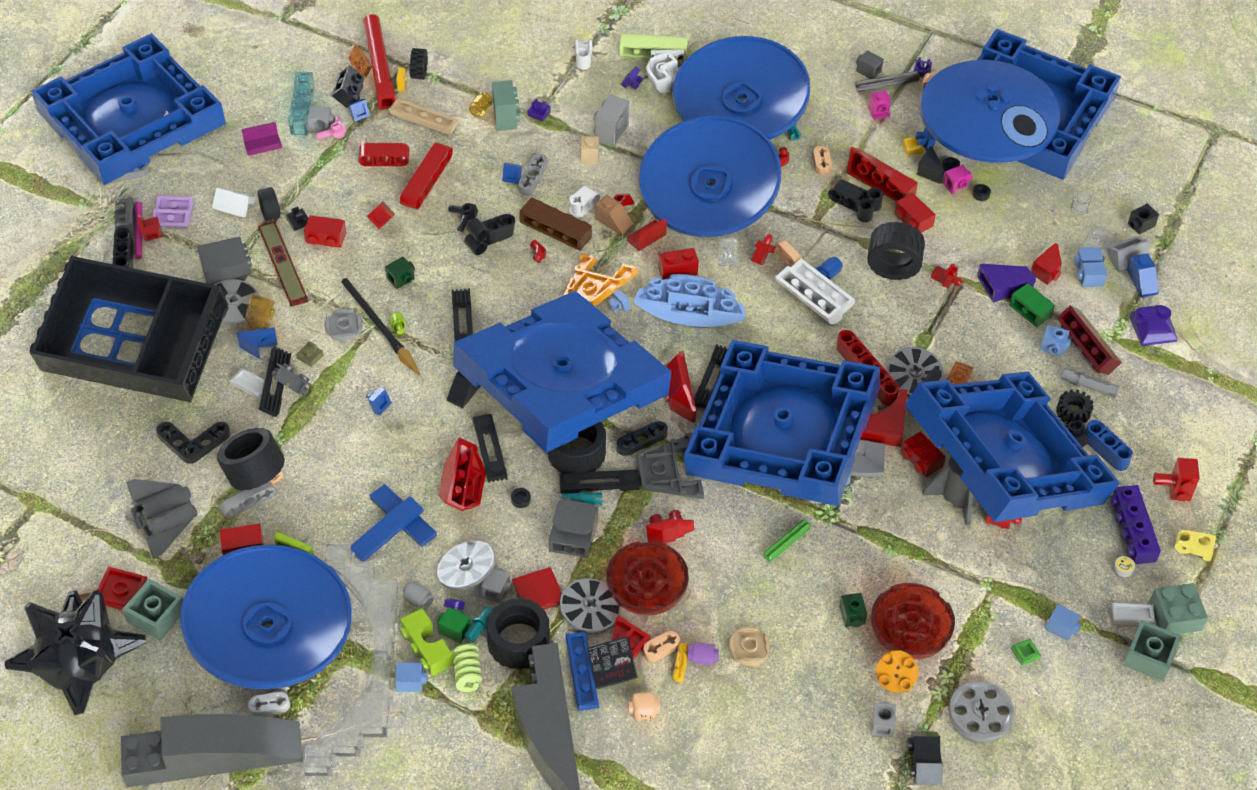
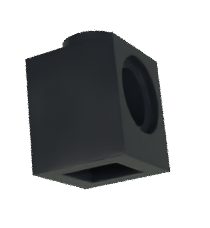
(1143, 218)

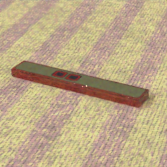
(282, 264)

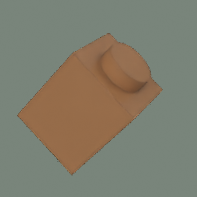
(613, 215)

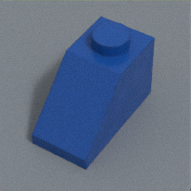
(1143, 274)

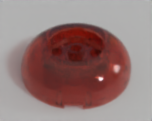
(647, 565)
(915, 602)

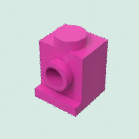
(879, 104)
(957, 178)

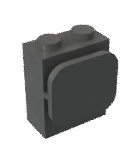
(225, 260)
(573, 528)

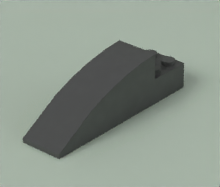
(544, 719)
(208, 746)

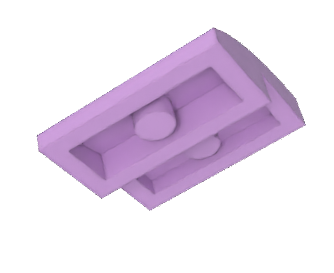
(174, 211)

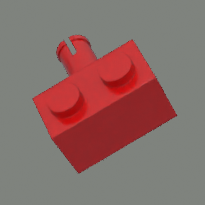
(1181, 480)

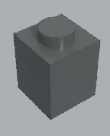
(869, 64)

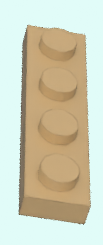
(423, 116)

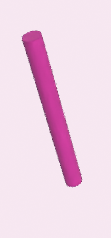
(138, 237)

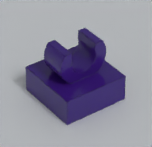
(922, 67)
(632, 79)
(539, 110)

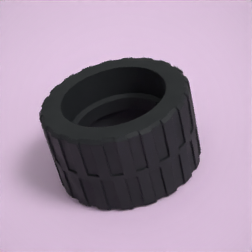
(898, 237)
(250, 458)
(582, 460)
(516, 612)

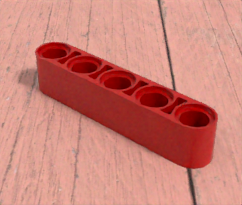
(426, 176)
(854, 351)

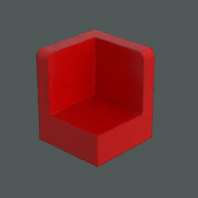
(381, 215)
(150, 228)

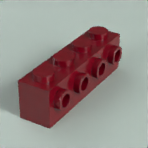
(1089, 340)

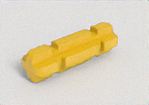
(681, 663)

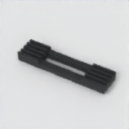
(461, 299)
(703, 396)
(268, 403)
(496, 469)
(627, 481)

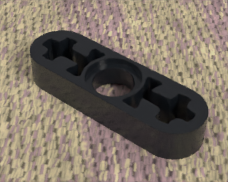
(638, 445)

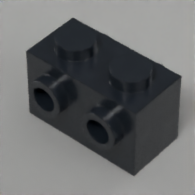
(348, 86)

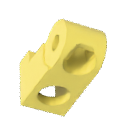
(1195, 543)

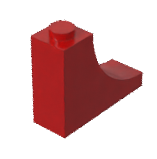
(888, 425)

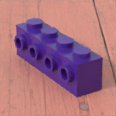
(1135, 524)

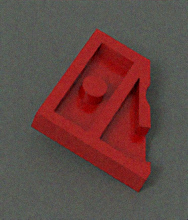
(636, 636)

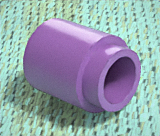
(703, 653)

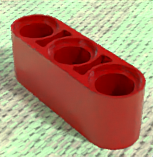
(384, 154)

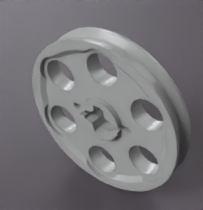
(988, 706)

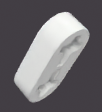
(269, 704)

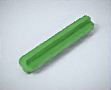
(786, 540)

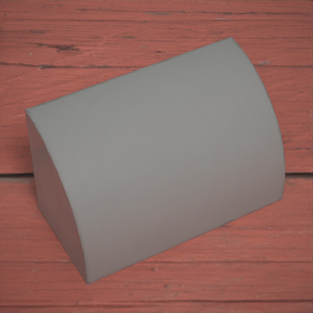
(1121, 252)

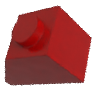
(1048, 265)

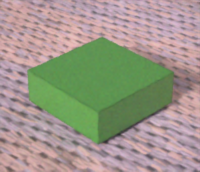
(1025, 652)

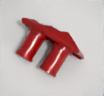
(669, 529)

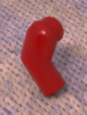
(783, 156)
(540, 251)

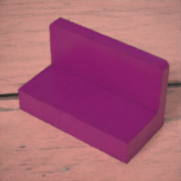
(261, 138)

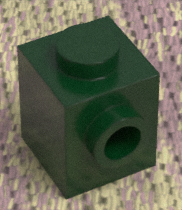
(400, 272)
(853, 610)

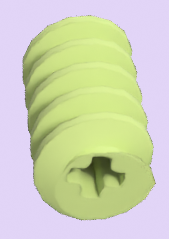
(467, 667)

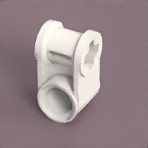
(583, 54)
(583, 201)

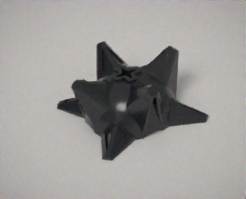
(73, 646)

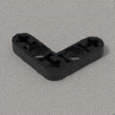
(195, 445)

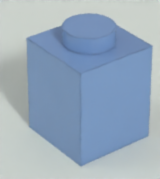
(1063, 622)
(410, 677)

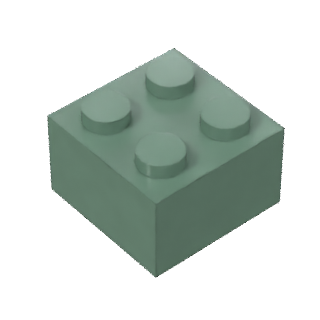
(505, 105)
(1179, 608)
(154, 609)
(1152, 650)

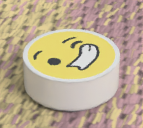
(1124, 566)

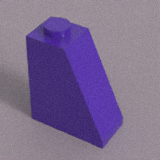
(1004, 280)

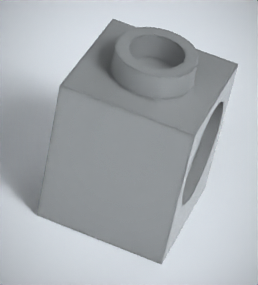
(319, 118)
(880, 726)

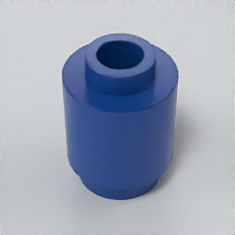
(830, 267)

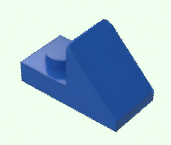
(253, 340)

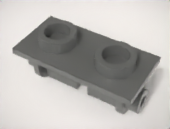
(285, 374)

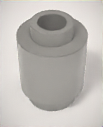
(418, 595)

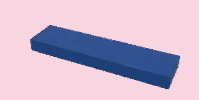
(386, 528)
(418, 529)
(582, 671)

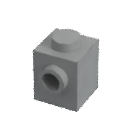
(496, 585)

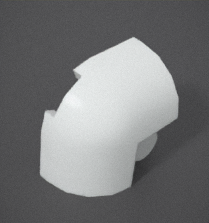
(662, 71)

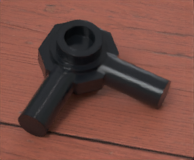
(467, 212)

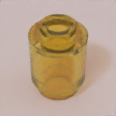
(480, 104)

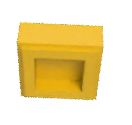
(401, 79)
(911, 146)

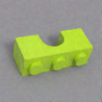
(433, 656)

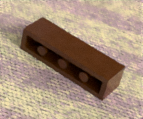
(555, 224)

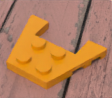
(596, 286)

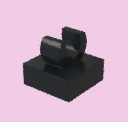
(297, 219)

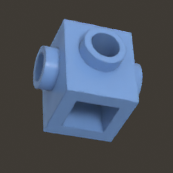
(1055, 340)

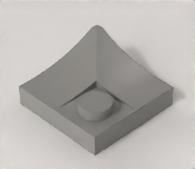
(869, 459)

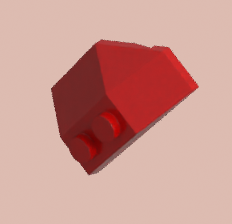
(680, 391)
(462, 477)

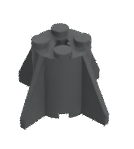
(952, 488)
(160, 512)

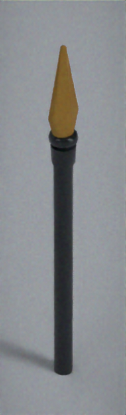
(404, 354)

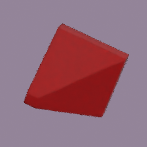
(624, 199)

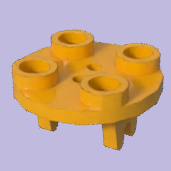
(887, 669)

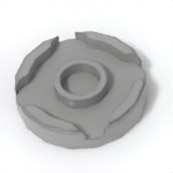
(343, 325)

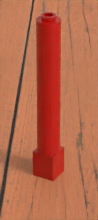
(379, 62)

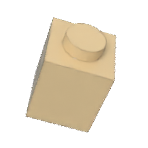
(590, 149)

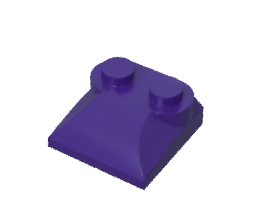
(1153, 325)

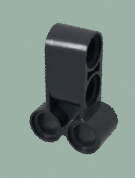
(857, 199)
(488, 232)

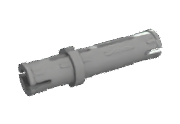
(1090, 382)

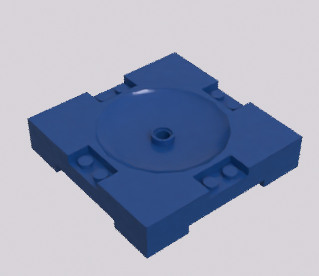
(1080, 92)
(119, 109)
(561, 369)
(783, 423)
(1011, 446)

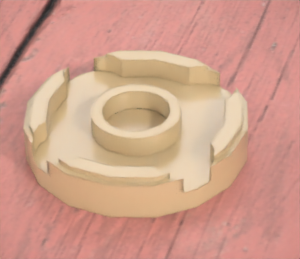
(749, 646)

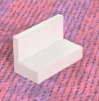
(232, 201)

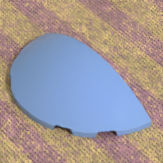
(690, 301)

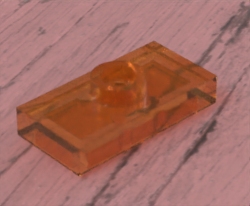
(360, 61)
(960, 373)

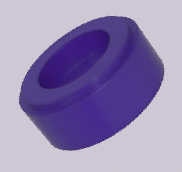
(454, 604)

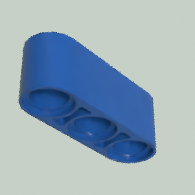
(1108, 445)

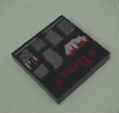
(612, 662)

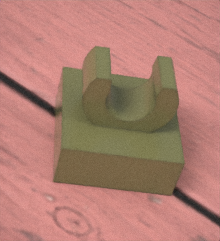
(310, 354)

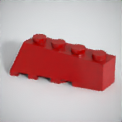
(879, 175)

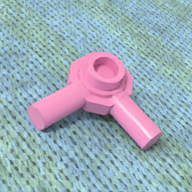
(336, 130)

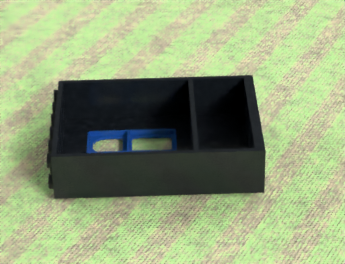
(172, 351)

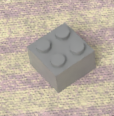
(611, 120)

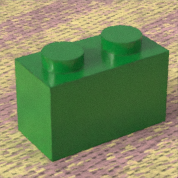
(1032, 305)

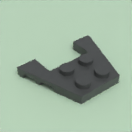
(660, 471)

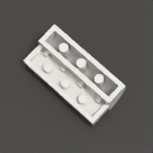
(815, 291)

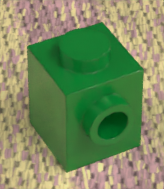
(453, 624)

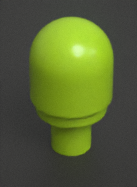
(397, 322)

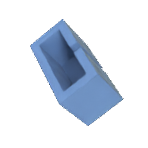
(1090, 267)

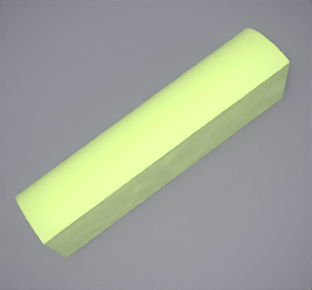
(641, 45)

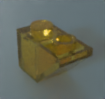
(259, 312)

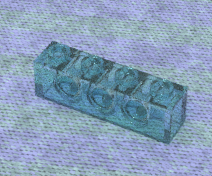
(300, 103)

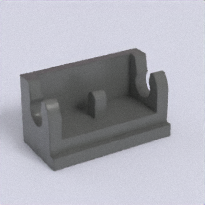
(125, 215)

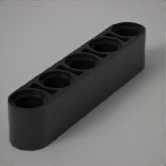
(123, 248)

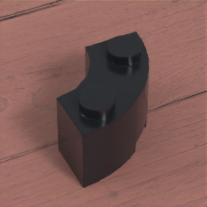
(926, 758)

